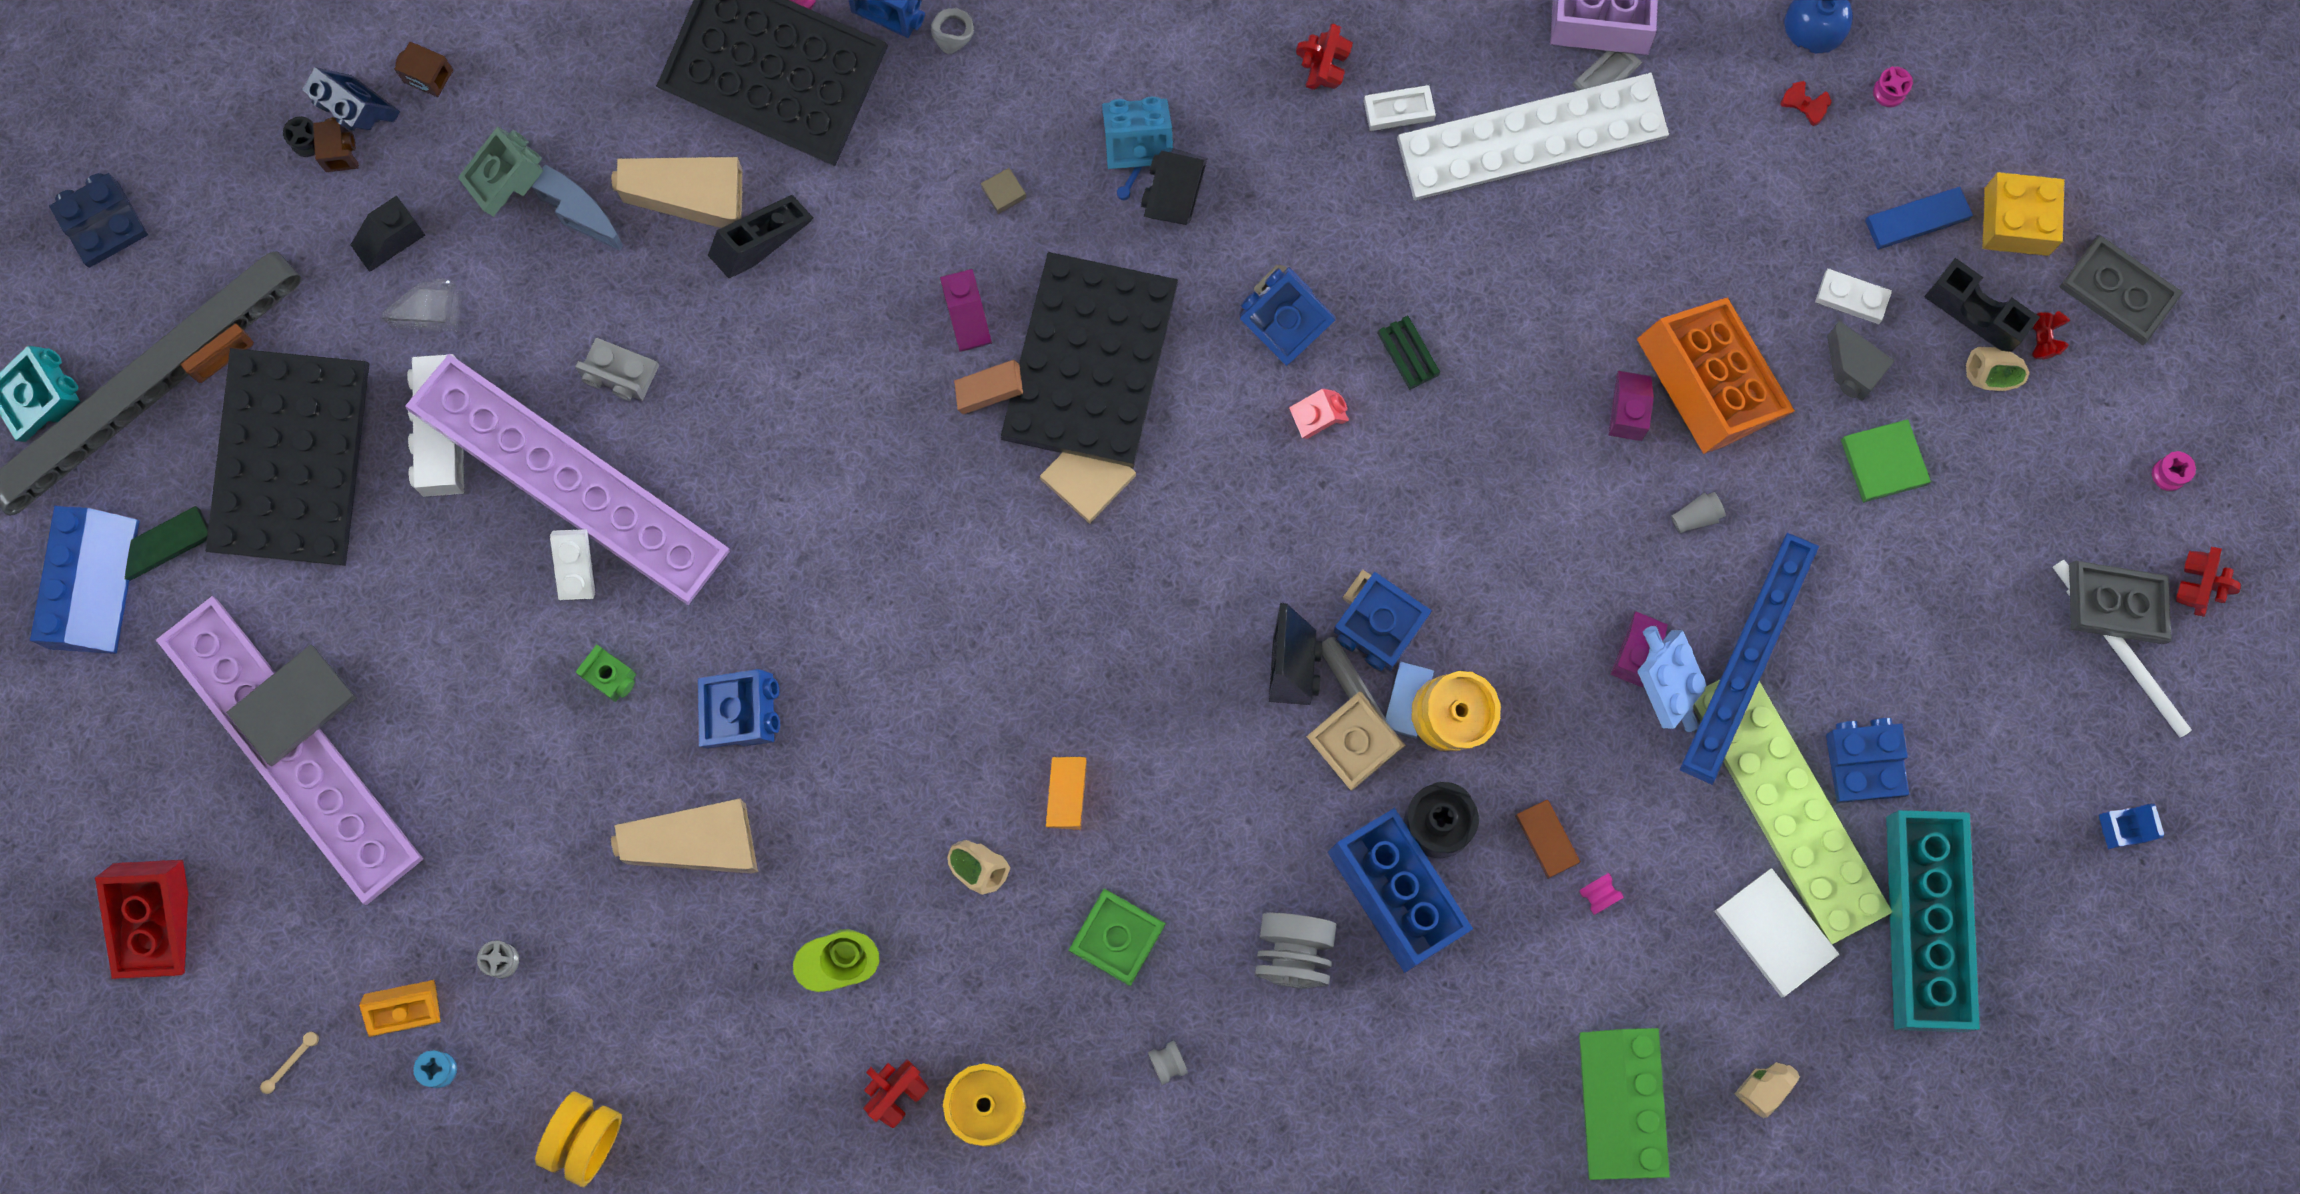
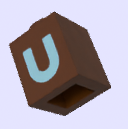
(423, 69)

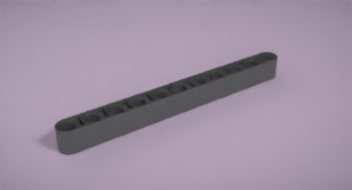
(141, 383)

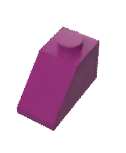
(965, 310)
(1631, 406)
(1635, 648)

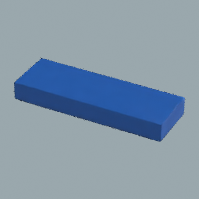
(1918, 218)

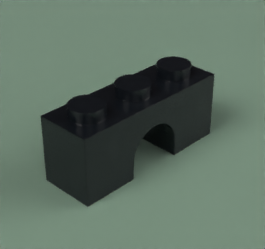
(1996, 322)

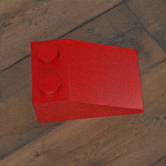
(144, 917)

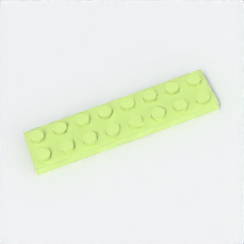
(1799, 821)

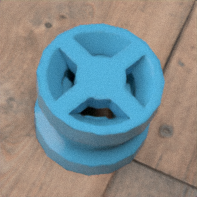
(443, 1070)

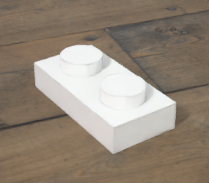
(1399, 108)
(1853, 296)
(572, 564)

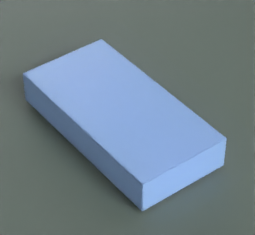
(1407, 683)

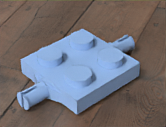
(1672, 678)

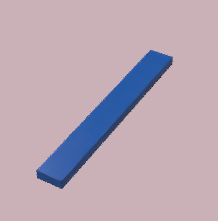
(1749, 659)

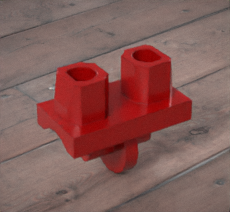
(1318, 56)
(2199, 595)
(882, 1104)

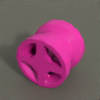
(1897, 79)
(2173, 479)
(1601, 894)

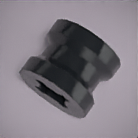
(296, 130)

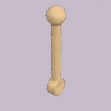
(309, 1039)

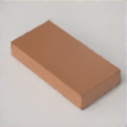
(988, 387)

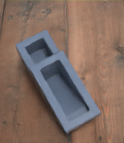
(575, 207)

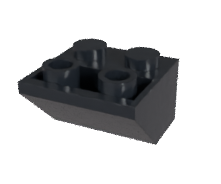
(1174, 186)

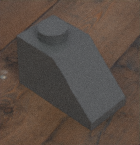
(1855, 361)

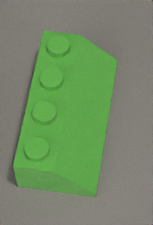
(1624, 1104)

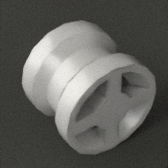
(490, 957)
(1168, 1062)

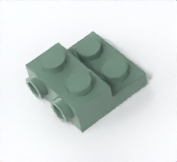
(500, 168)

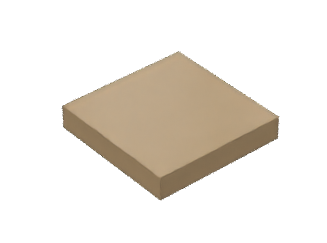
(1086, 482)
(1356, 740)

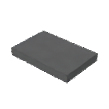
(2121, 289)
(2119, 602)
(291, 705)

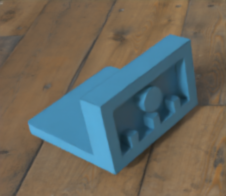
(1136, 131)

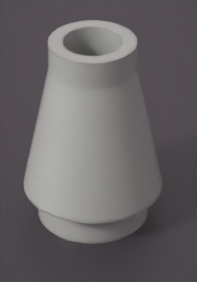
(1699, 513)

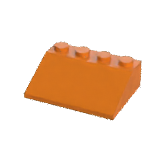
(1714, 374)

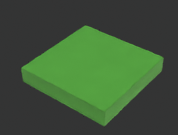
(1885, 460)
(1117, 937)

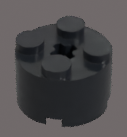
(1458, 811)

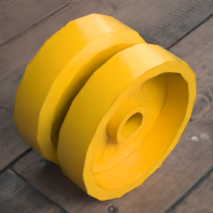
(1456, 711)
(964, 1096)
(578, 1139)

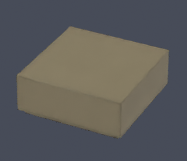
(1003, 190)

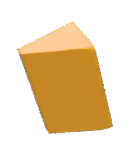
(1066, 792)
(400, 1008)

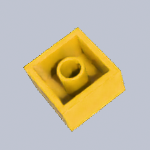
(2023, 214)

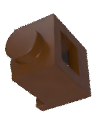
(334, 146)

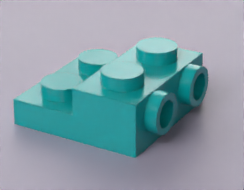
(35, 392)

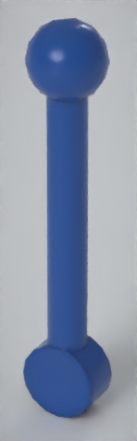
(1124, 191)

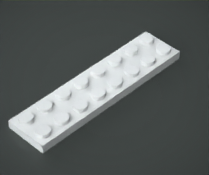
(1532, 136)

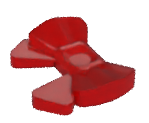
(1814, 110)
(2046, 344)

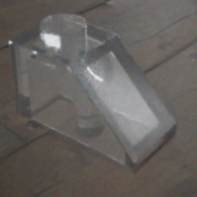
(427, 307)

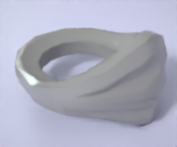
(947, 42)

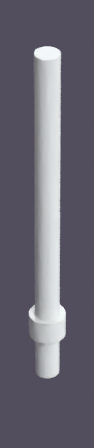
(2137, 669)

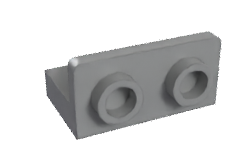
(618, 369)

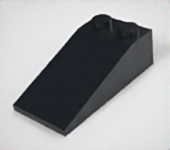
(1294, 659)

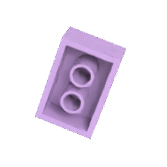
(1605, 24)

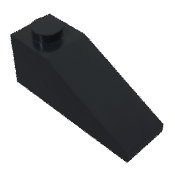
(757, 235)

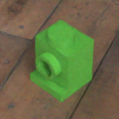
(596, 664)

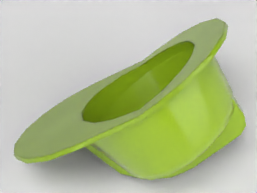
(835, 961)

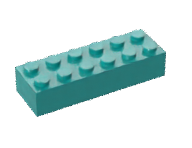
(1932, 921)

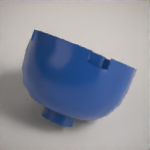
(1818, 23)

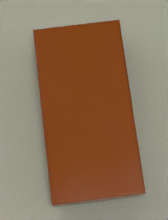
(216, 353)
(1547, 838)

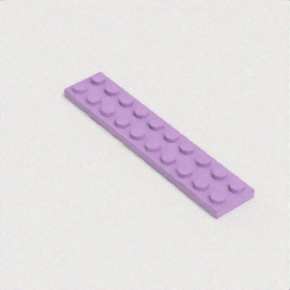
(568, 479)
(310, 779)

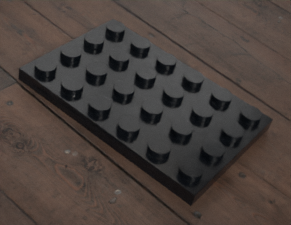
(775, 70)
(1090, 359)
(287, 456)

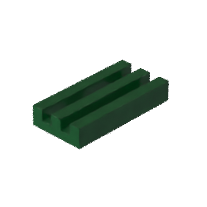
(1395, 328)

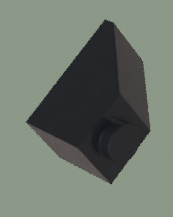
(385, 233)

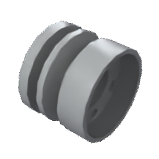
(1295, 950)

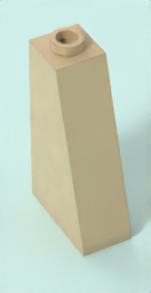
(688, 188)
(696, 838)

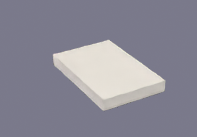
(1776, 933)

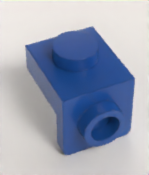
(2131, 826)

